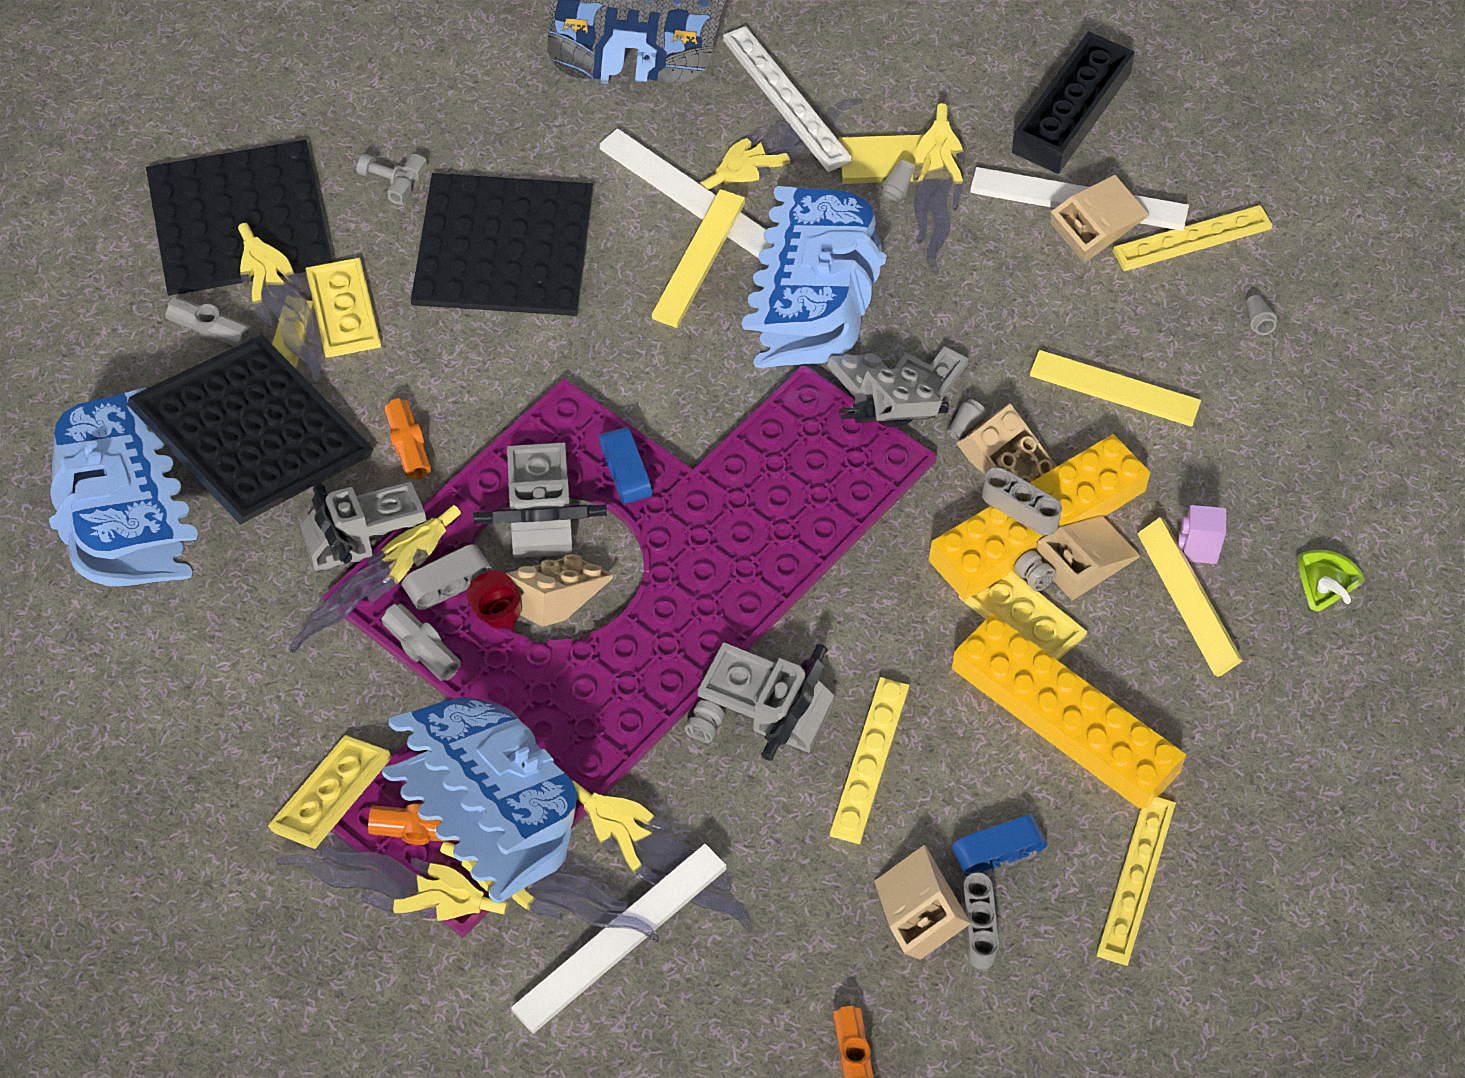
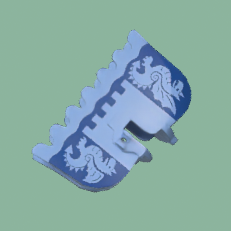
(816, 276)
(114, 497)
(487, 790)

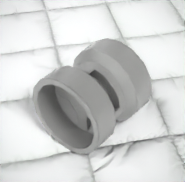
(1036, 572)
(703, 724)

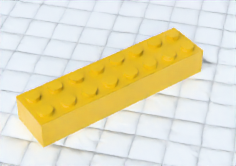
(992, 542)
(1068, 712)

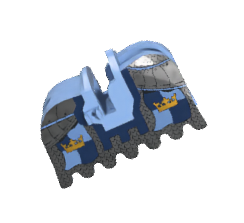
(670, 35)

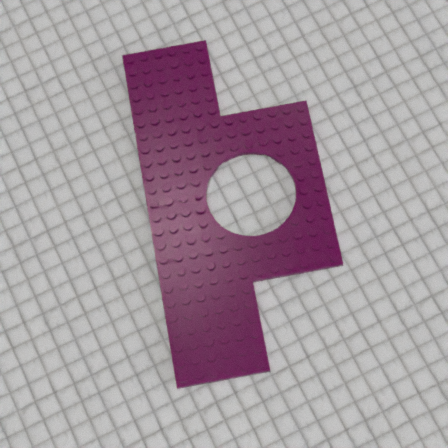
(721, 563)

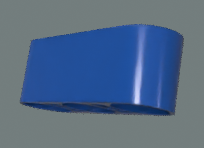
(625, 465)
(998, 844)

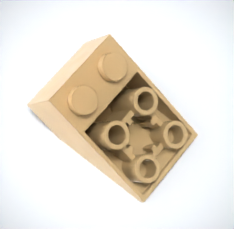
(1097, 217)
(1006, 444)
(1085, 554)
(557, 587)
(920, 904)

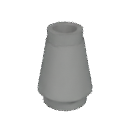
(897, 183)
(1260, 315)
(967, 418)

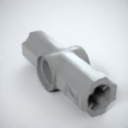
(207, 321)
(421, 642)

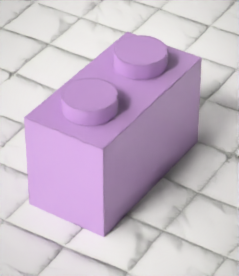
(1202, 533)

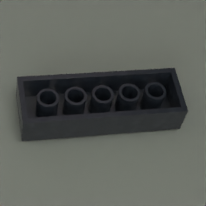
(1073, 102)

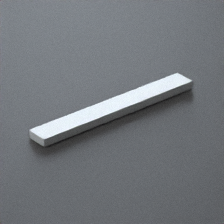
(787, 99)
(679, 187)
(1053, 193)
(614, 943)

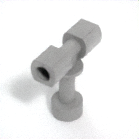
(399, 177)

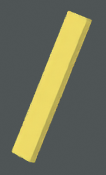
(1193, 238)
(698, 258)
(1115, 388)
(1190, 597)
(1136, 881)

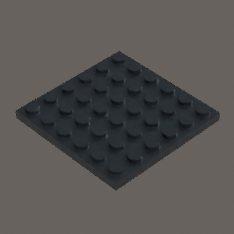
(208, 197)
(503, 244)
(250, 428)

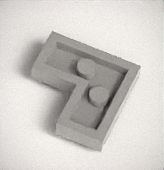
(940, 373)

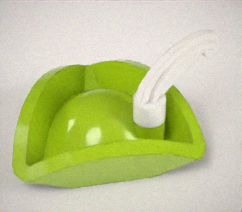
(1327, 577)

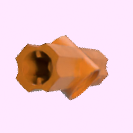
(407, 439)
(403, 824)
(852, 1039)

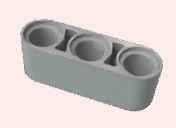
(1006, 493)
(445, 577)
(984, 908)

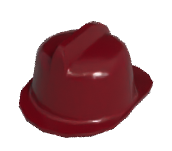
(495, 599)

